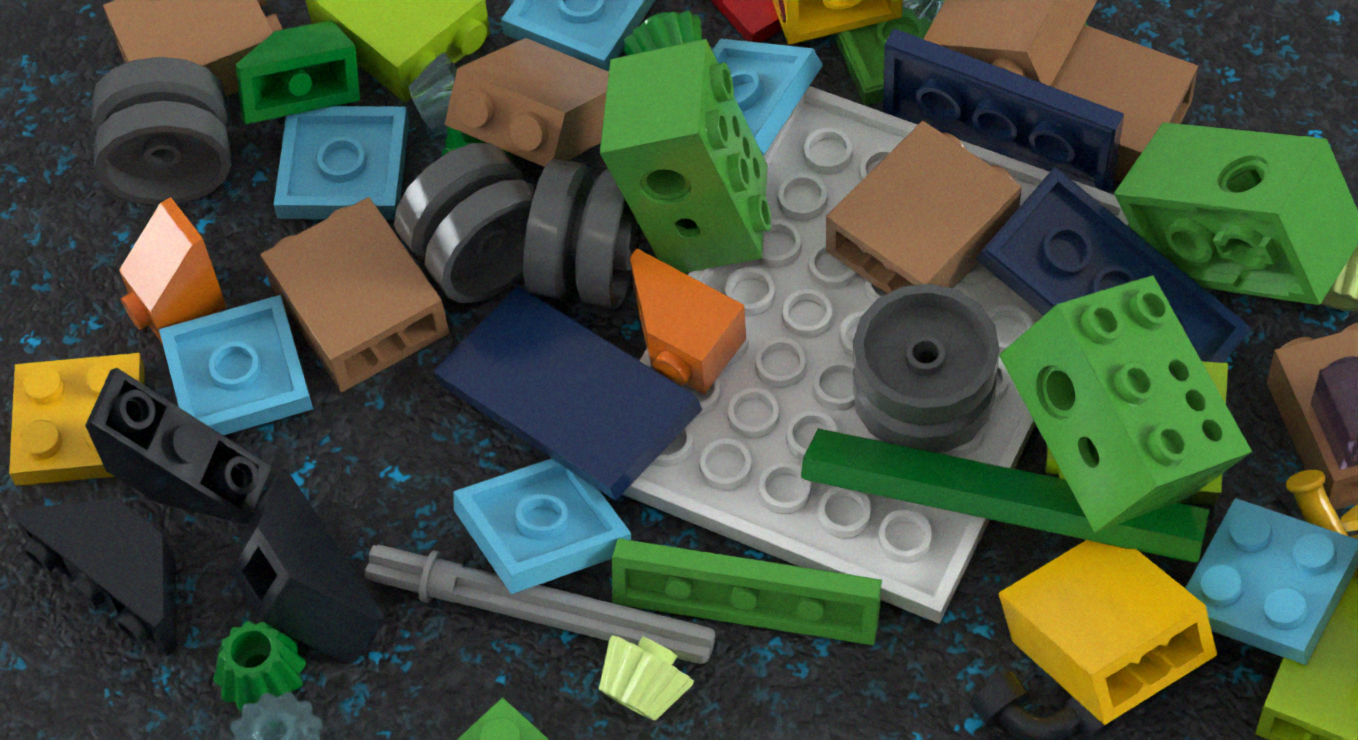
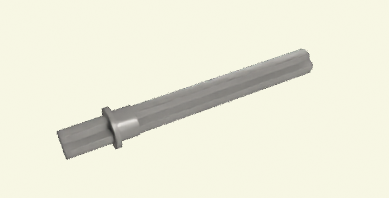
(539, 604)

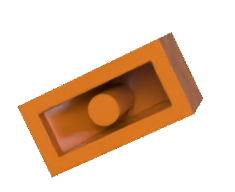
(169, 273)
(685, 323)

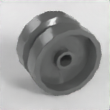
(160, 131)
(468, 221)
(579, 236)
(925, 367)

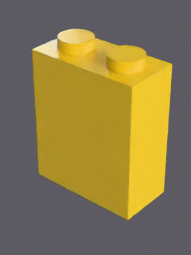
(1108, 626)

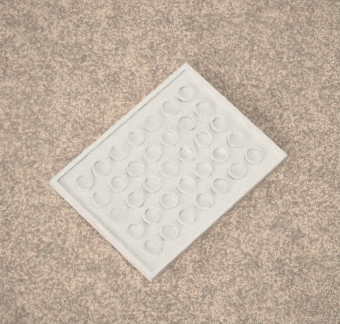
(794, 374)

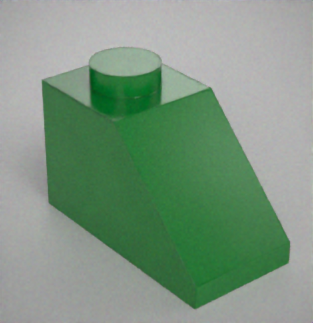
(298, 72)

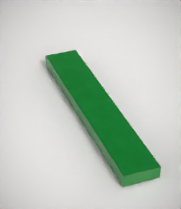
(992, 493)

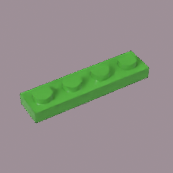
(746, 591)

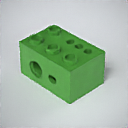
(685, 157)
(1244, 209)
(1124, 402)

